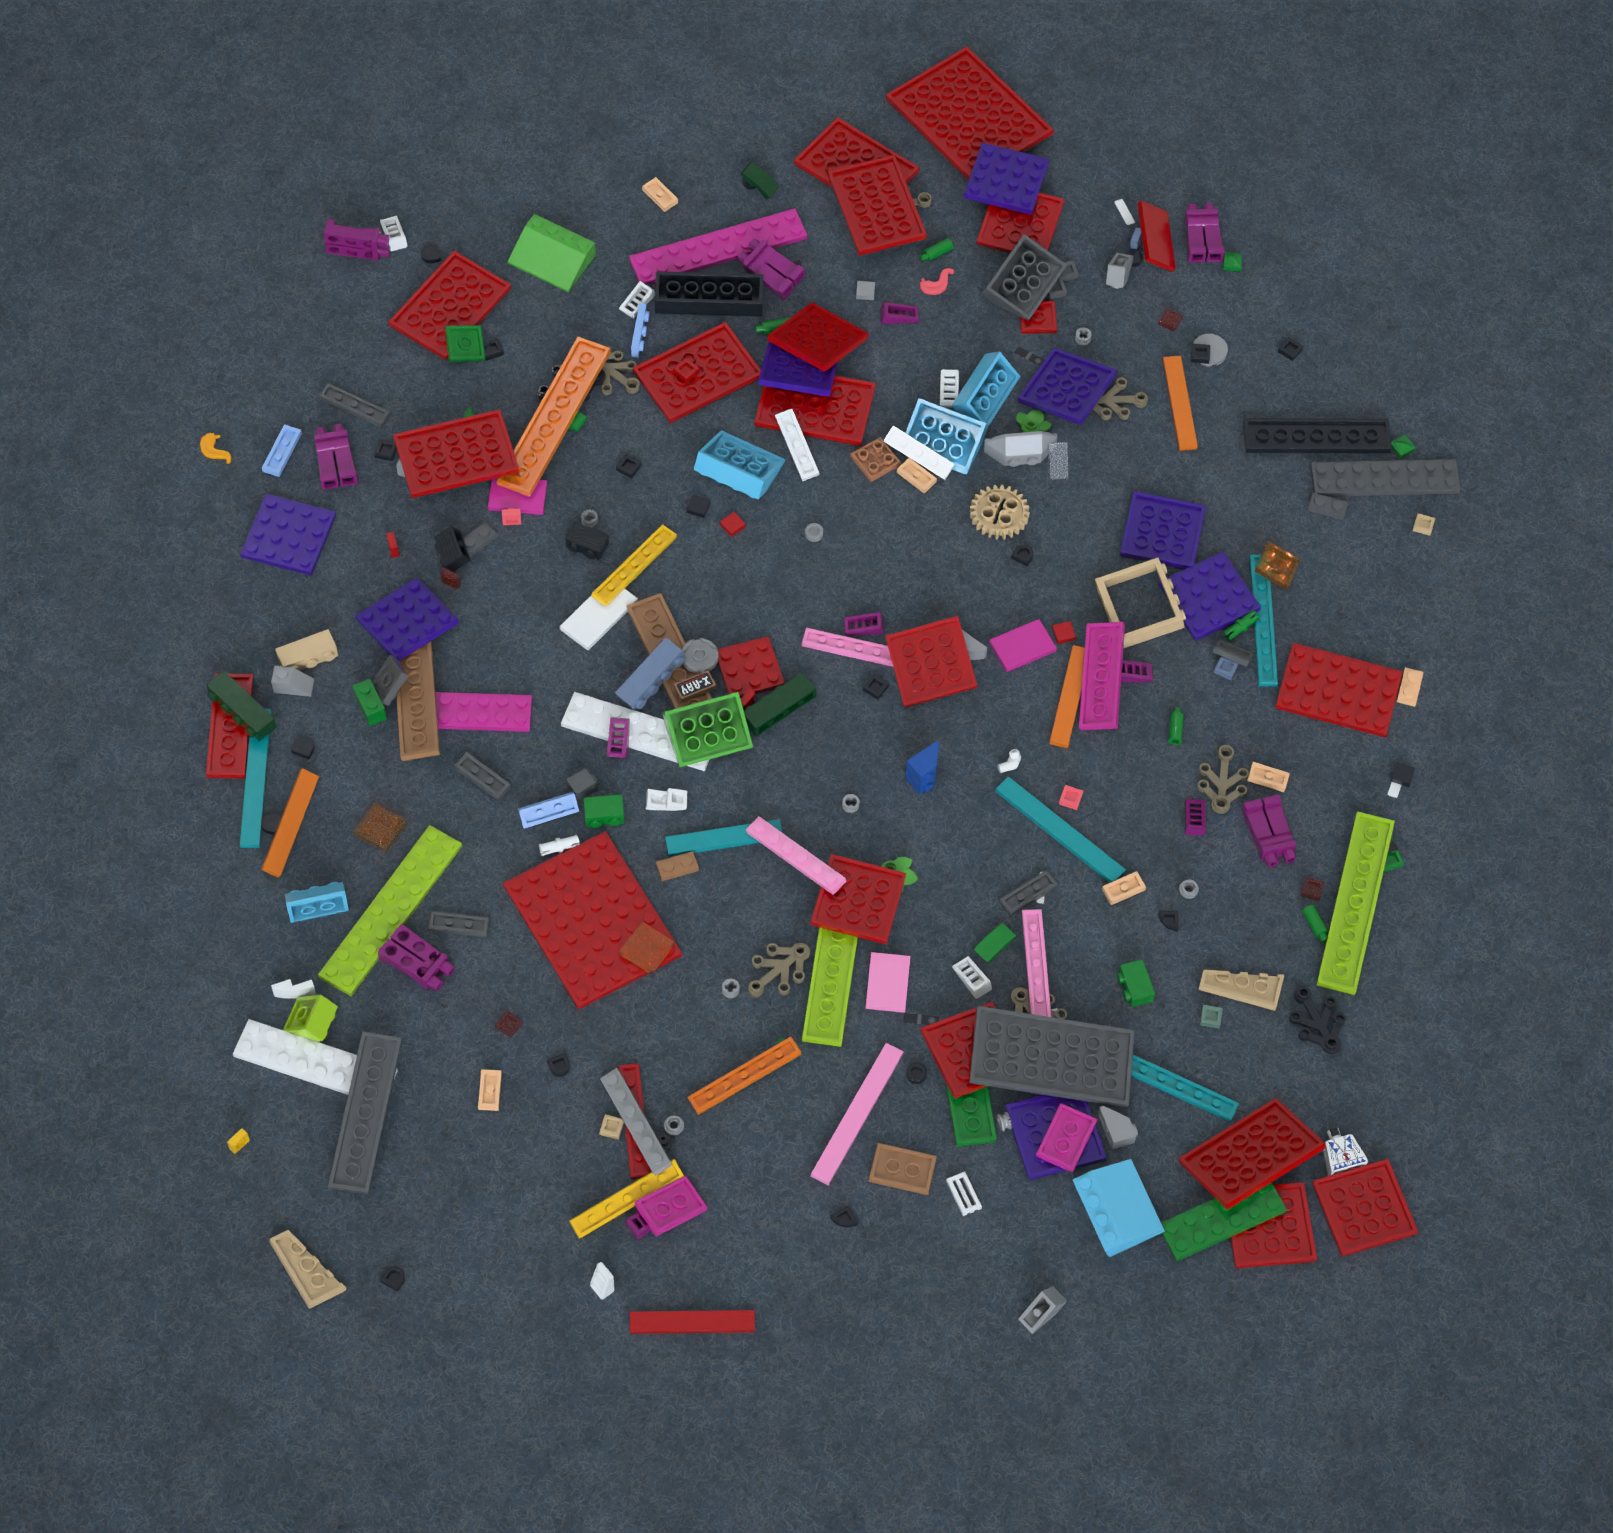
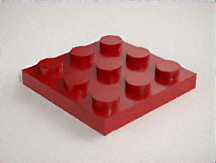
(750, 667)

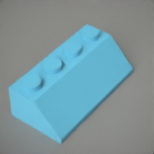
(987, 388)

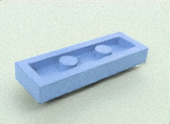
(640, 330)
(281, 450)
(548, 810)

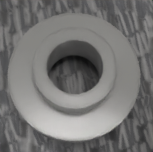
(1188, 884)
(674, 1120)

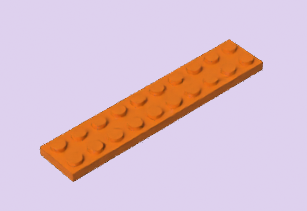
(555, 414)

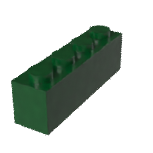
(779, 704)
(240, 706)

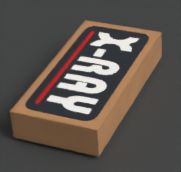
(694, 686)

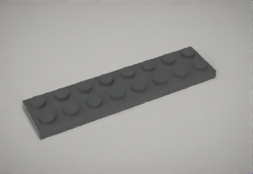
(1385, 477)
(365, 1113)

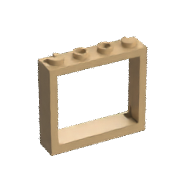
(1151, 631)

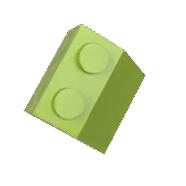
(311, 1017)

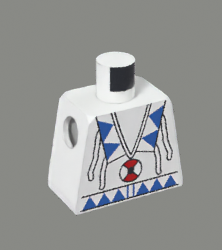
(1342, 1153)

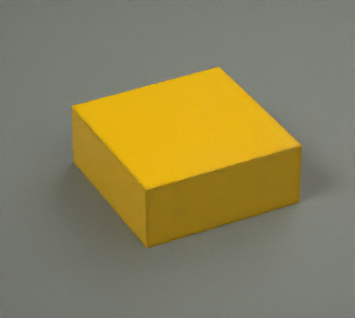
(238, 1141)

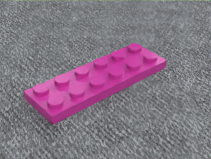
(1102, 676)
(483, 711)

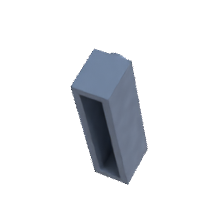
(650, 675)

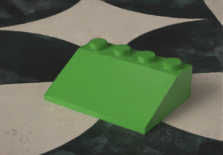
(552, 253)
(708, 729)

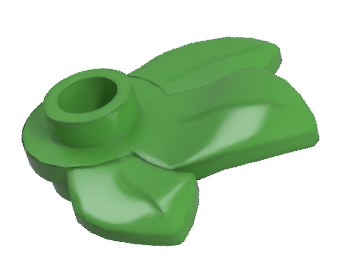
(1033, 421)
(902, 864)

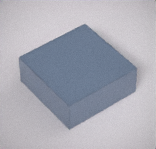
(1136, 239)
(1226, 668)

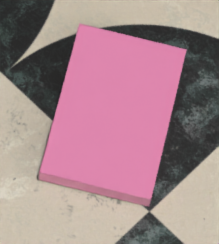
(888, 982)

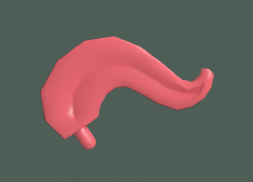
(938, 287)

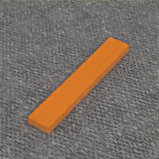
(1180, 403)
(1069, 699)
(290, 823)
(744, 1075)

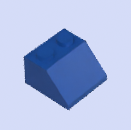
(922, 769)

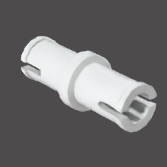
(558, 845)

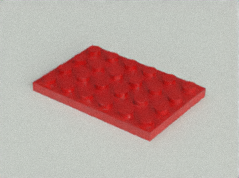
(845, 146)
(877, 205)
(452, 296)
(722, 370)
(830, 418)
(456, 453)
(1339, 689)
(1251, 1153)

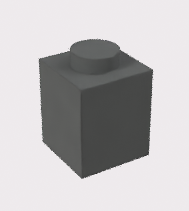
(581, 784)

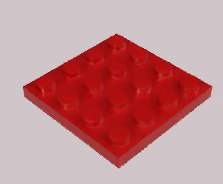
(1005, 227)
(818, 336)
(931, 661)
(863, 904)
(951, 1048)
(1364, 1207)
(1280, 1239)

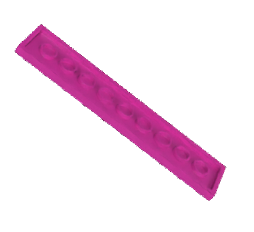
(718, 246)

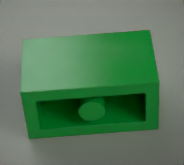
(369, 702)
(604, 810)
(1136, 983)

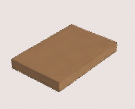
(902, 1168)

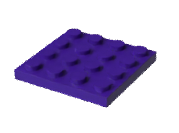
(1006, 178)
(789, 372)
(1067, 386)
(1163, 530)
(288, 534)
(1211, 595)
(407, 619)
(1029, 1125)

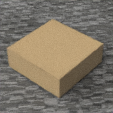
(1423, 524)
(611, 1127)

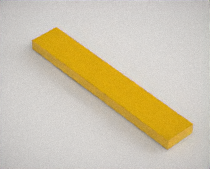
(634, 565)
(623, 1200)

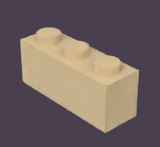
(308, 651)

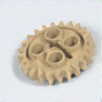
(1015, 516)

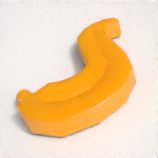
(207, 448)

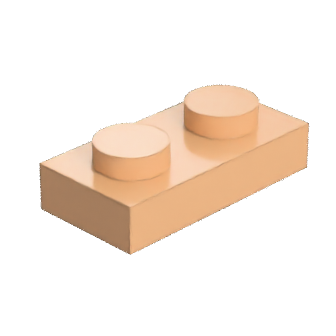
(660, 194)
(916, 475)
(1410, 687)
(1268, 777)
(1123, 888)
(490, 1090)

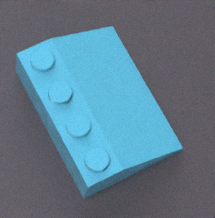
(947, 433)
(738, 464)
(1118, 1206)

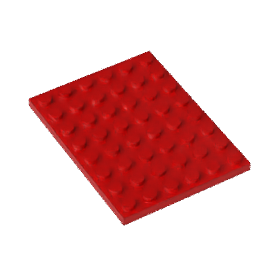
(964, 105)
(582, 915)

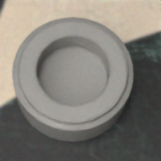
(814, 532)

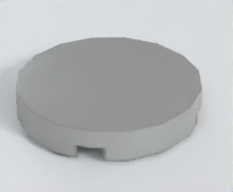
(1218, 348)
(700, 655)

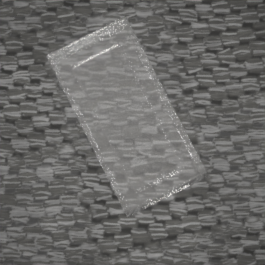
(1058, 460)

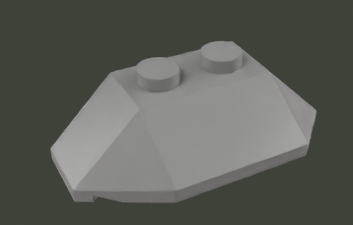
(1019, 447)

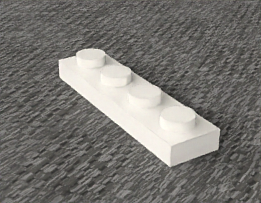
(797, 445)
(919, 452)

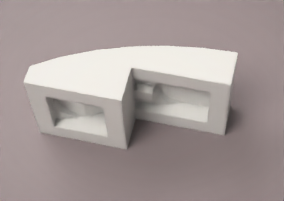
(666, 800)
(286, 990)

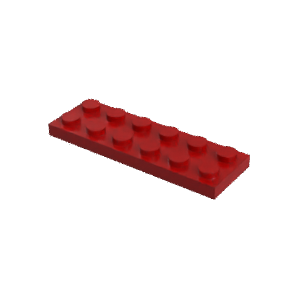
(227, 740)

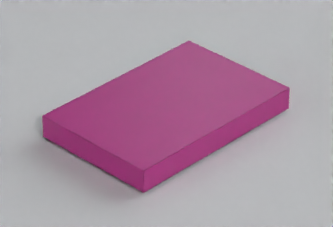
(503, 498)
(1022, 645)
(1066, 1137)
(670, 1206)

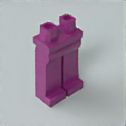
(1203, 233)
(356, 242)
(777, 270)
(337, 444)
(1269, 830)
(415, 958)

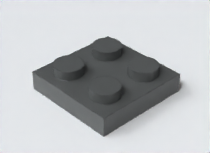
(389, 680)

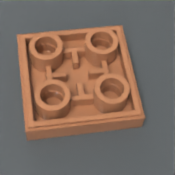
(875, 459)

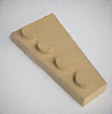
(1251, 989)
(305, 1270)

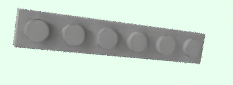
(636, 1121)

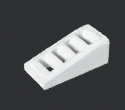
(396, 242)
(650, 293)
(948, 377)
(980, 986)
(602, 1281)

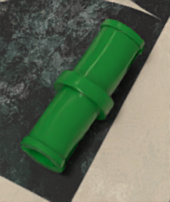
(1241, 625)

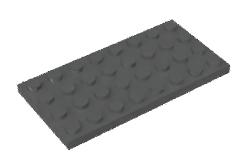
(1052, 1056)

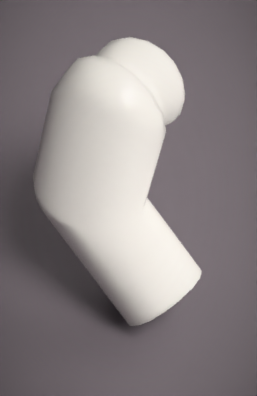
(1012, 763)

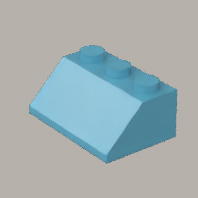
(316, 902)

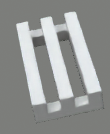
(970, 1209)

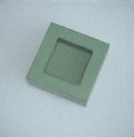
(1211, 1016)

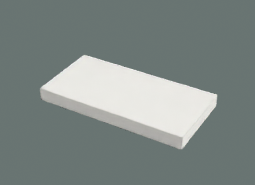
(594, 620)

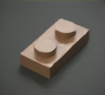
(677, 866)

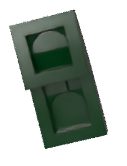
(758, 177)

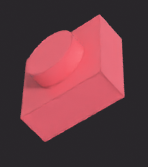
(511, 516)
(1071, 797)

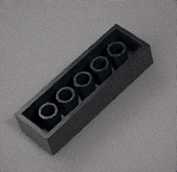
(709, 293)

